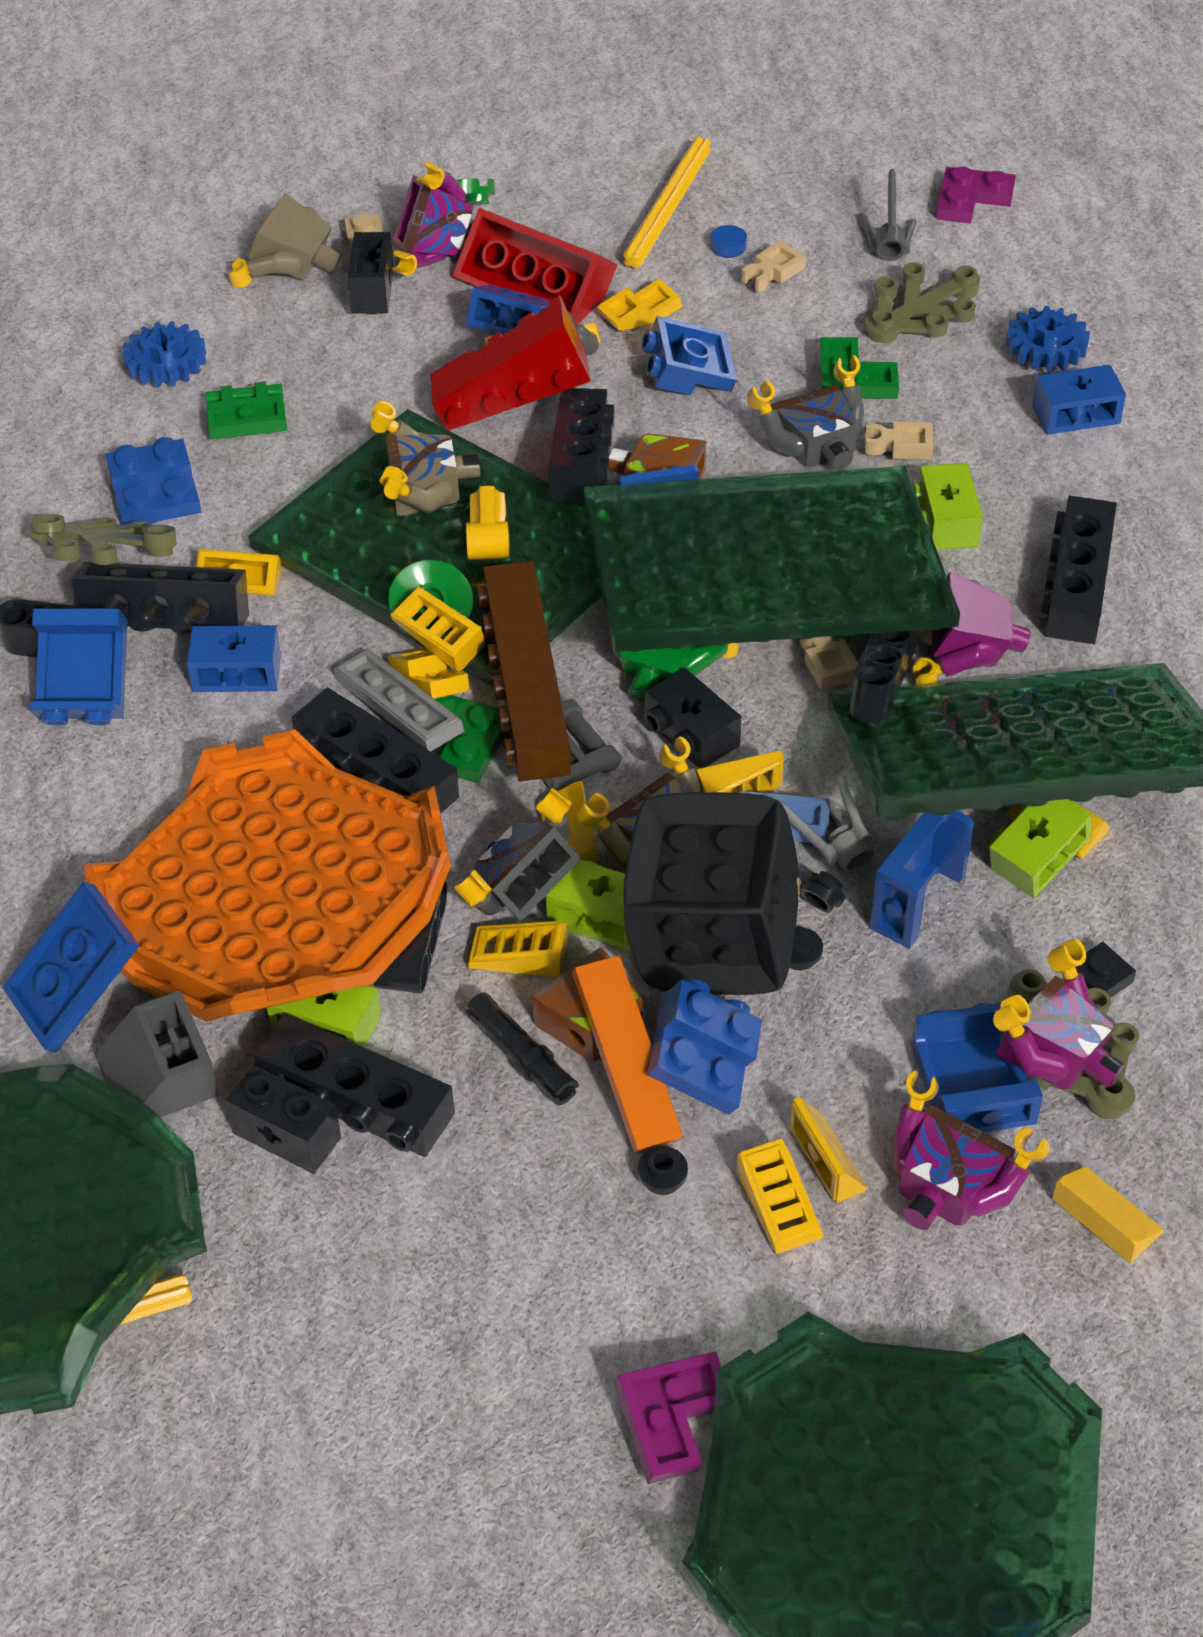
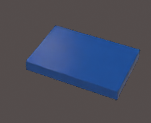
(70, 966)

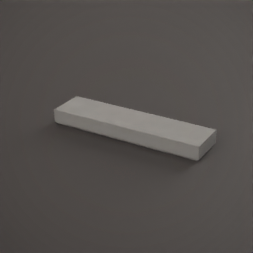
(399, 700)

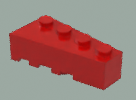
(512, 369)

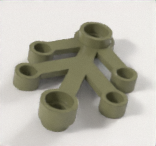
(886, 324)
(97, 533)
(1100, 1100)

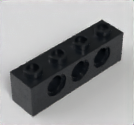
(580, 444)
(1080, 571)
(139, 584)
(372, 749)
(380, 1082)

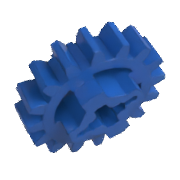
(1047, 338)
(164, 354)

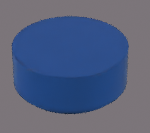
(728, 241)

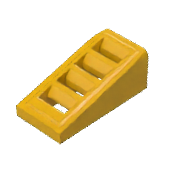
(458, 646)
(744, 774)
(533, 962)
(767, 1166)

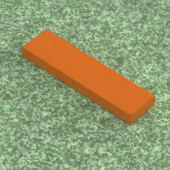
(626, 1054)

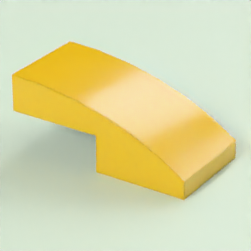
(640, 309)
(429, 673)

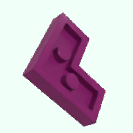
(965, 187)
(657, 1411)

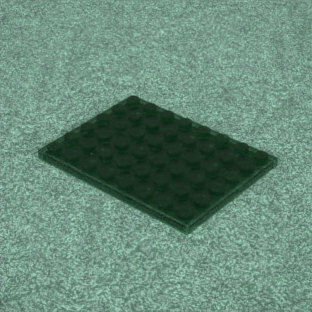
(354, 544)
(766, 559)
(1026, 740)

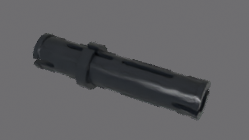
(533, 1060)

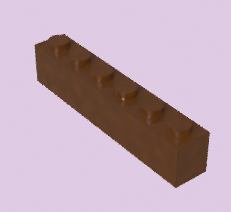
(526, 672)

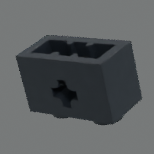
(370, 272)
(693, 711)
(283, 1119)

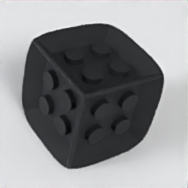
(712, 891)

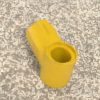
(487, 527)

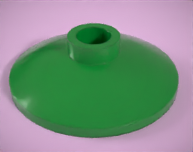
(439, 580)

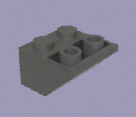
(159, 1057)

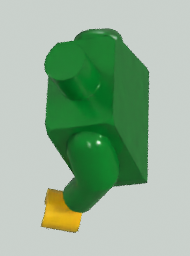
(656, 665)

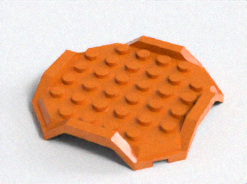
(276, 881)

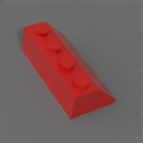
(533, 264)

